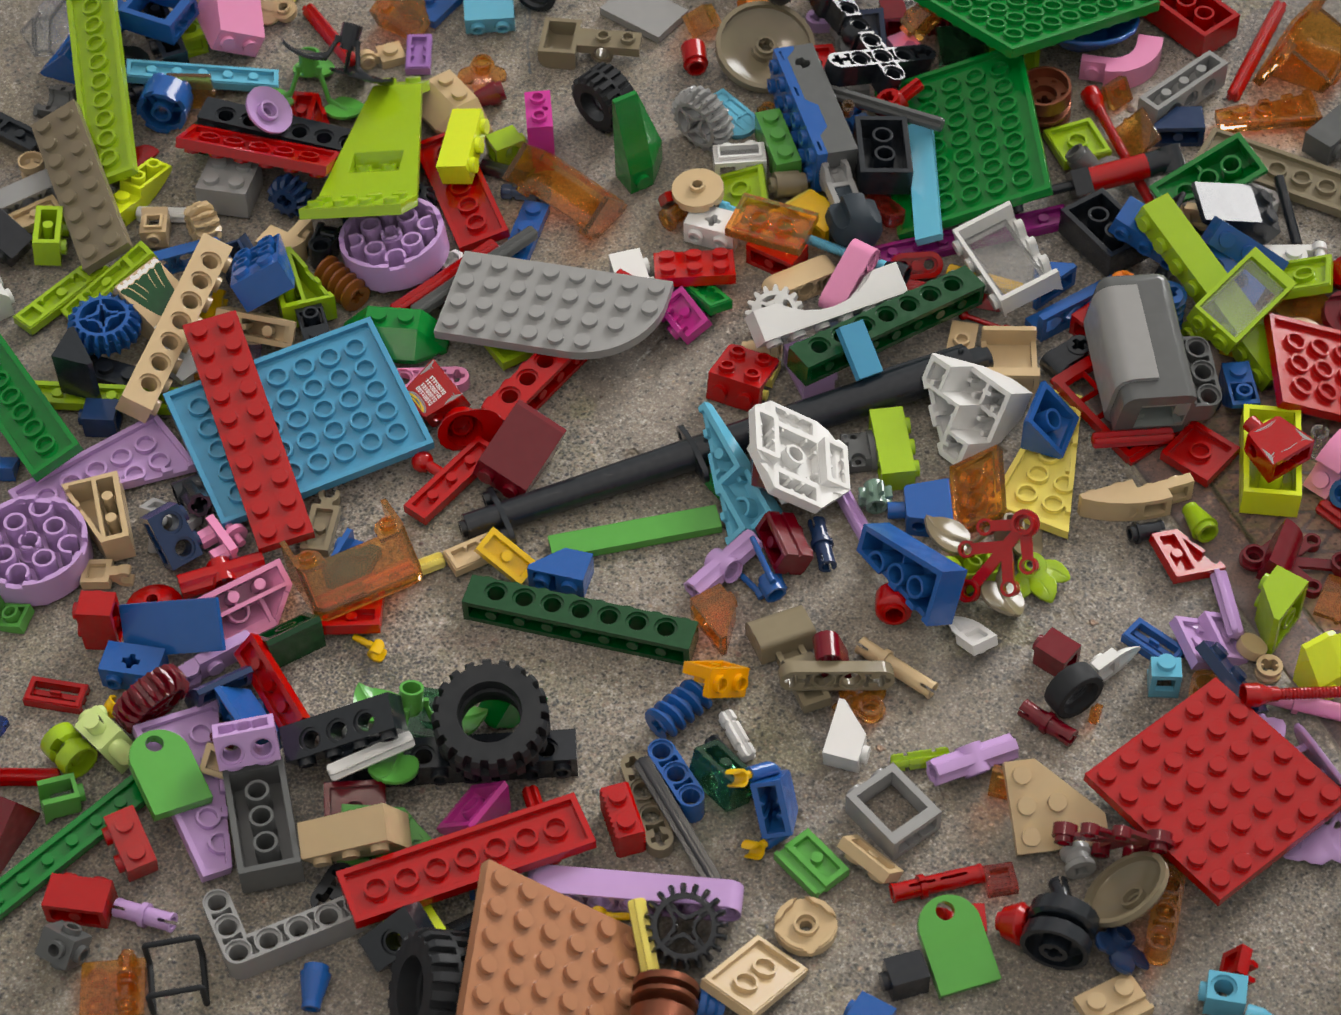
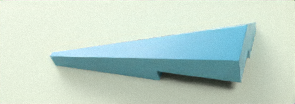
(731, 475)

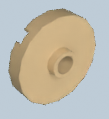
(697, 190)
(805, 913)

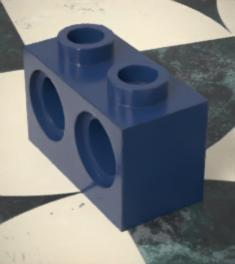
(166, 540)

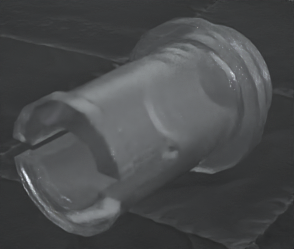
(1320, 439)

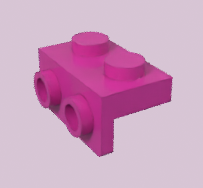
(685, 317)

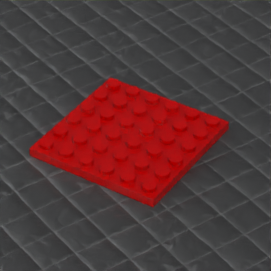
(1221, 787)

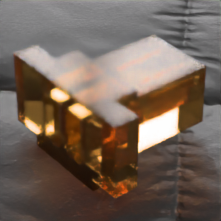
(1095, 713)

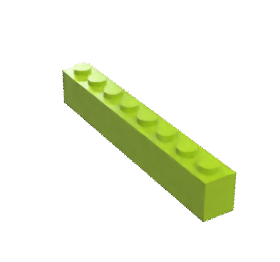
(1198, 272)

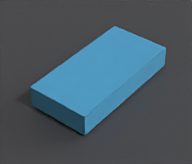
(859, 350)

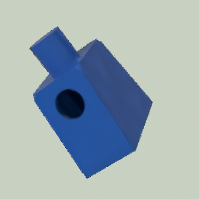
(919, 500)

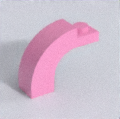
(1136, 66)
(1327, 468)

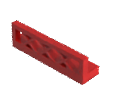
(270, 682)

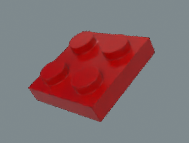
(1200, 453)

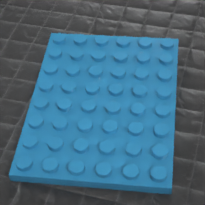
(334, 409)

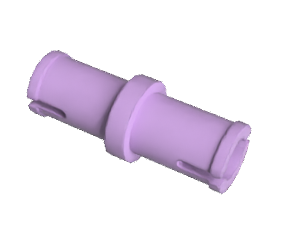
(144, 915)

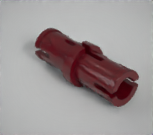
(1048, 723)

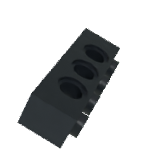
(300, 736)

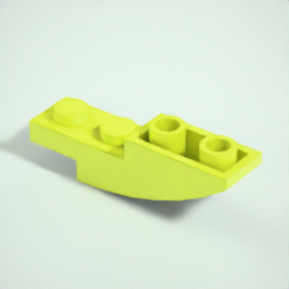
(141, 188)

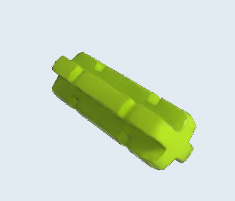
(916, 759)

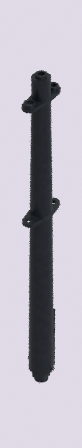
(832, 408)

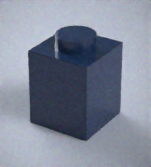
(100, 417)

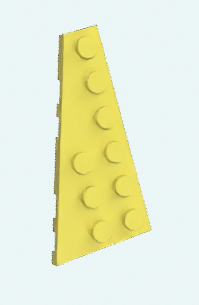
(1044, 485)

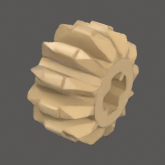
(201, 219)

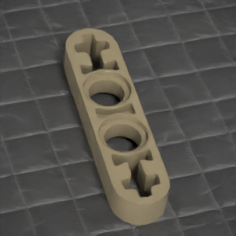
(836, 678)
(647, 805)

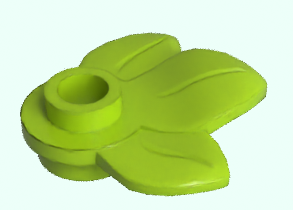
(1044, 582)

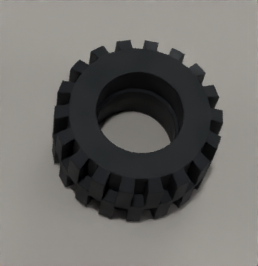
(594, 94)

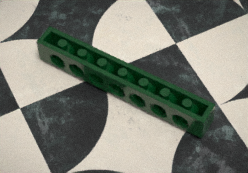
(889, 323)
(580, 620)

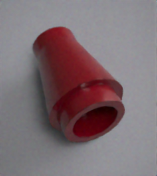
(491, 94)

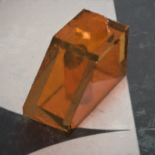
(715, 615)

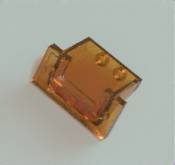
(1306, 51)

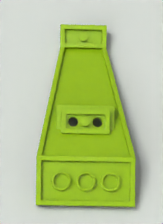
(379, 159)

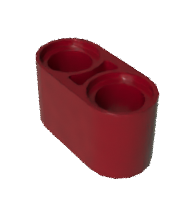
(829, 647)

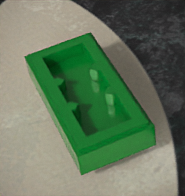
(710, 298)

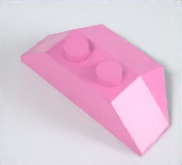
(253, 600)

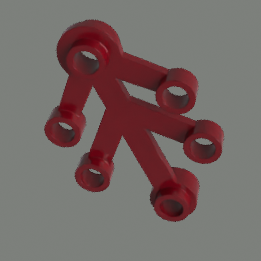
(1257, 553)
(1104, 839)

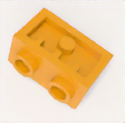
(719, 677)

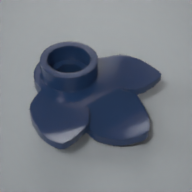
(1119, 946)

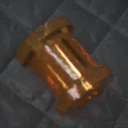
(672, 216)

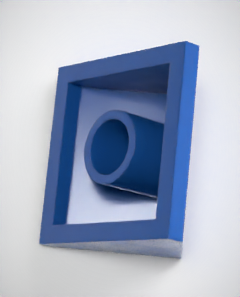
(1048, 423)

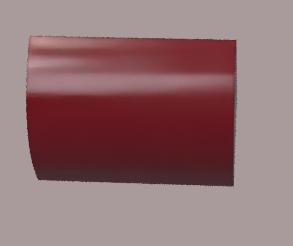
(1282, 548)

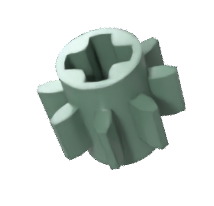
(875, 496)

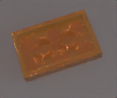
(771, 224)
(978, 488)

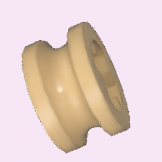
(1269, 676)

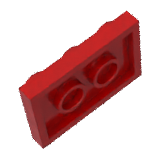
(696, 267)

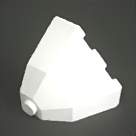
(971, 406)

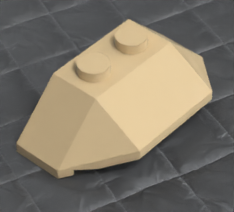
(445, 94)

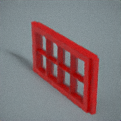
(1072, 374)

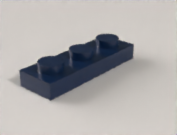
(1231, 676)

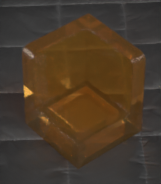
(701, 20)

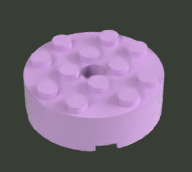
(395, 249)
(41, 549)

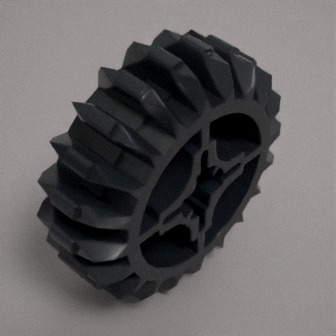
(702, 948)

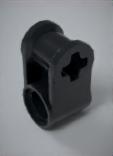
(323, 243)
(1064, 355)

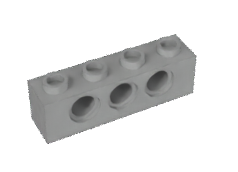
(1185, 86)

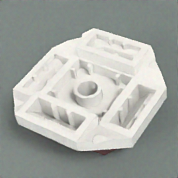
(796, 458)

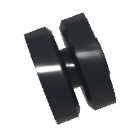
(1059, 931)

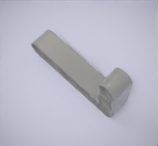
(280, 934)

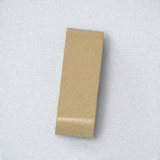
(805, 279)

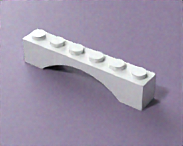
(778, 322)

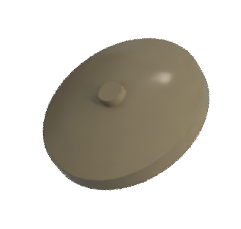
(750, 35)

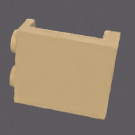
(1013, 353)

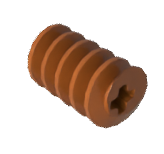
(343, 284)

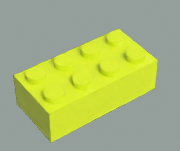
(1256, 495)

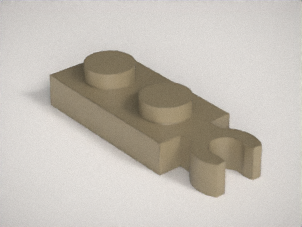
(324, 521)

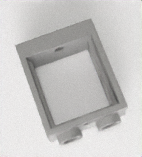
(907, 835)

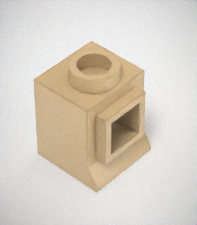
(155, 235)

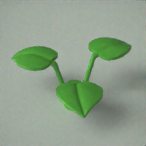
(340, 108)
(403, 768)

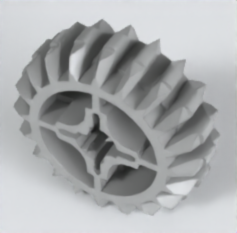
(702, 117)

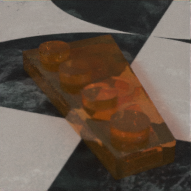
(1279, 114)

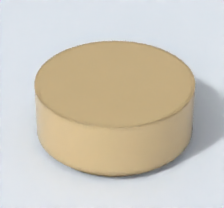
(1251, 646)

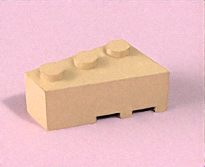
(106, 513)
(354, 835)

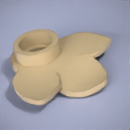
(278, 11)

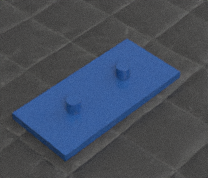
(175, 625)

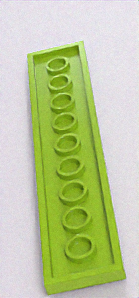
(103, 83)

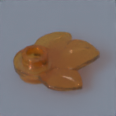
(481, 72)
(865, 700)

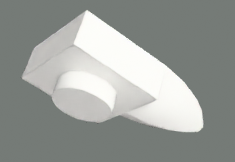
(973, 635)
(1113, 661)

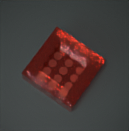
(1000, 880)

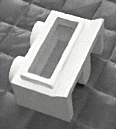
(739, 155)

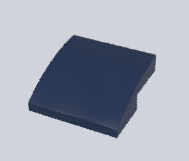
(205, 693)

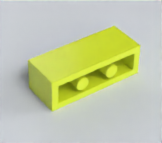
(462, 146)

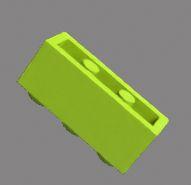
(894, 447)

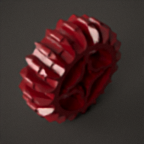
(151, 696)

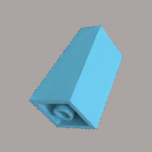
(489, 16)

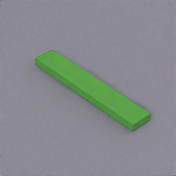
(640, 532)

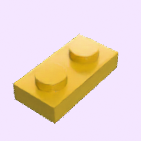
(504, 556)

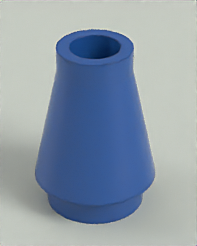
(314, 983)

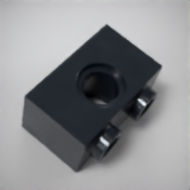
(382, 941)

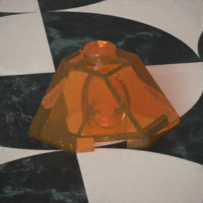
(401, 16)

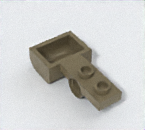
(566, 38)
(787, 638)

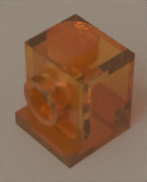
(918, 21)

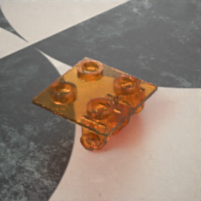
(113, 986)

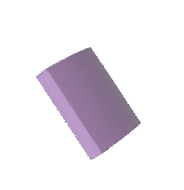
(1207, 627)

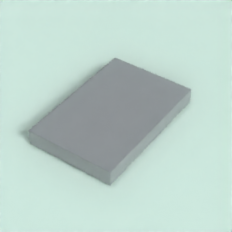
(650, 17)

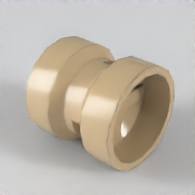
(30, 163)

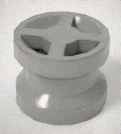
(1077, 860)

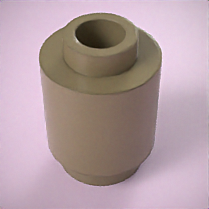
(787, 183)

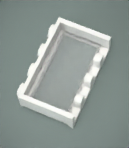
(1005, 258)

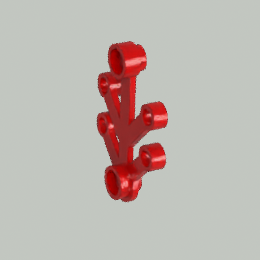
(1002, 552)

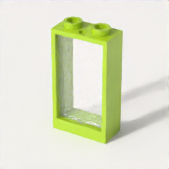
(1240, 301)

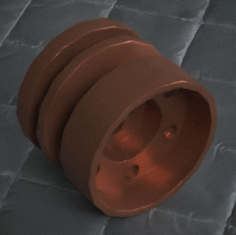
(1051, 96)
(664, 993)

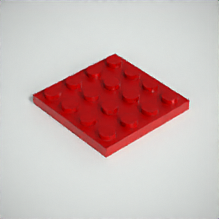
(1305, 366)

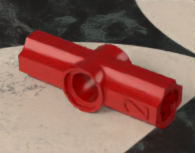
(217, 573)

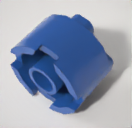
(165, 103)

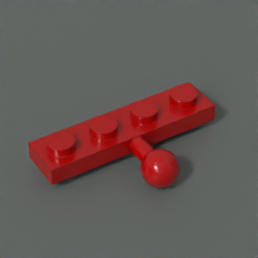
(447, 480)

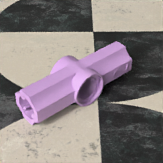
(723, 564)
(972, 759)

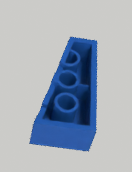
(929, 578)

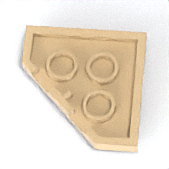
(1040, 799)

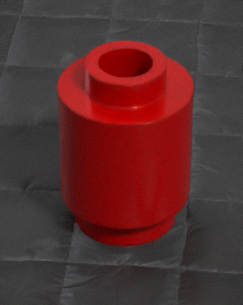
(694, 56)

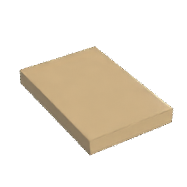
(754, 977)

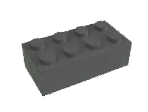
(263, 827)

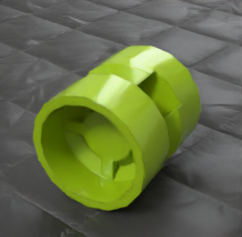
(68, 749)

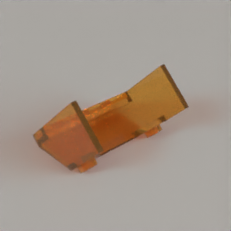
(565, 189)
(356, 574)

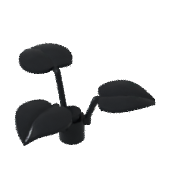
(349, 40)

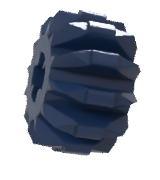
(289, 194)

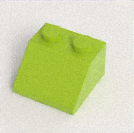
(1278, 605)

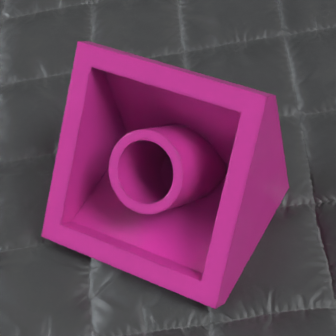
(476, 806)

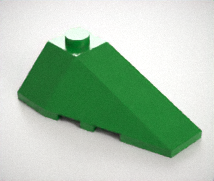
(635, 143)
(1225, 163)

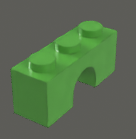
(778, 142)

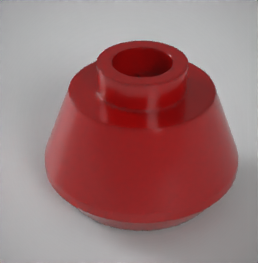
(1011, 921)

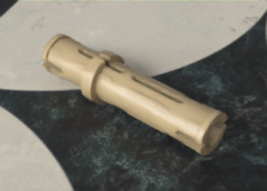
(901, 670)

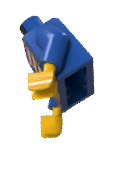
(773, 801)

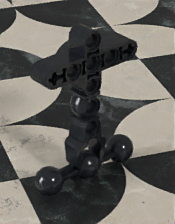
(868, 56)

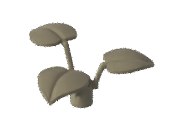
(950, 533)

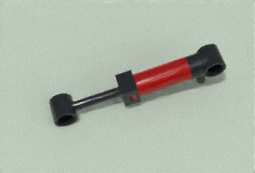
(1118, 172)

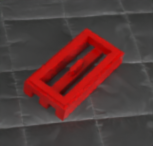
(54, 698)

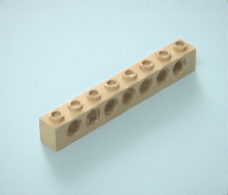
(134, 399)

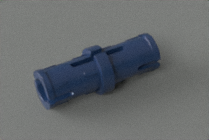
(822, 544)

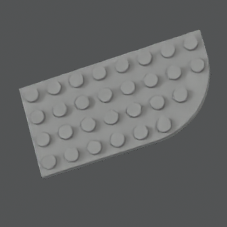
(550, 307)

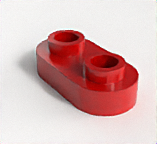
(916, 261)

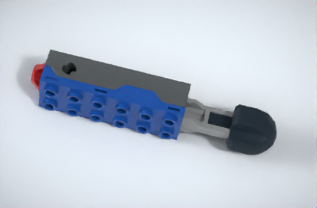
(822, 141)

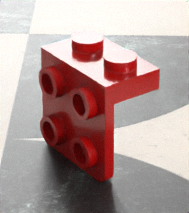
(740, 377)

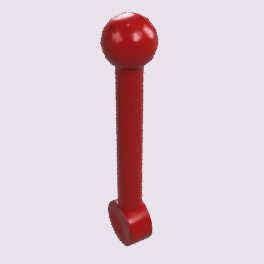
(966, 315)

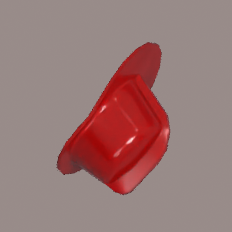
(465, 424)

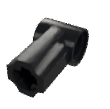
(192, 495)

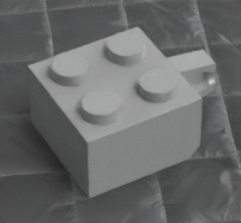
(230, 186)

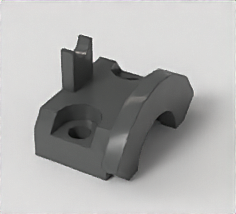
(58, 96)
(861, 451)

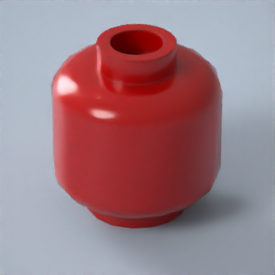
(891, 606)

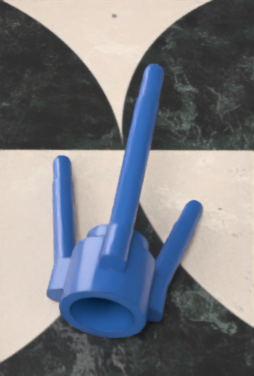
(770, 585)

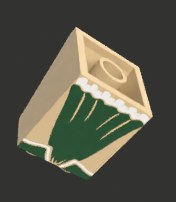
(149, 291)

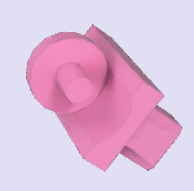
(226, 540)

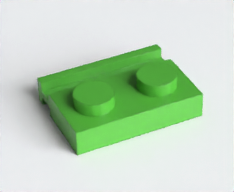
(811, 863)

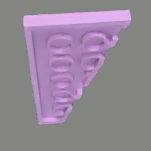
(138, 454)
(206, 827)

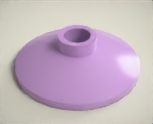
(269, 110)

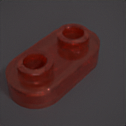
(891, 212)

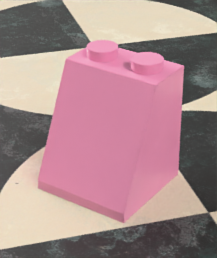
(232, 25)

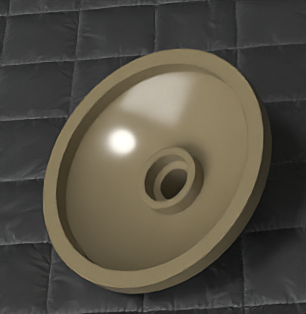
(1128, 888)

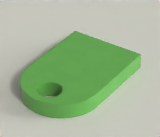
(167, 777)
(956, 947)

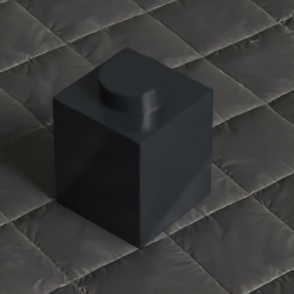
(905, 975)

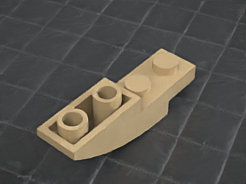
(1131, 503)

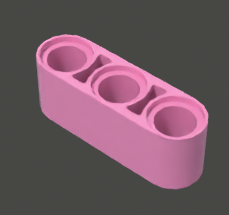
(853, 266)

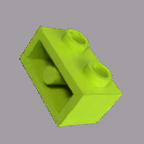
(49, 236)

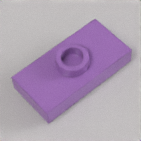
(418, 54)

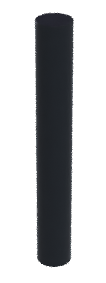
(1287, 210)

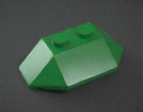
(405, 333)

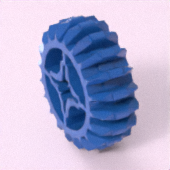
(120, 322)

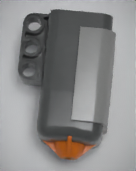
(1143, 360)

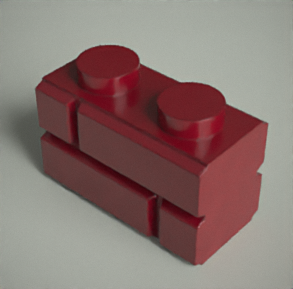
(784, 543)

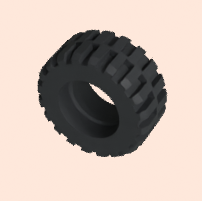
(482, 684)
(428, 972)

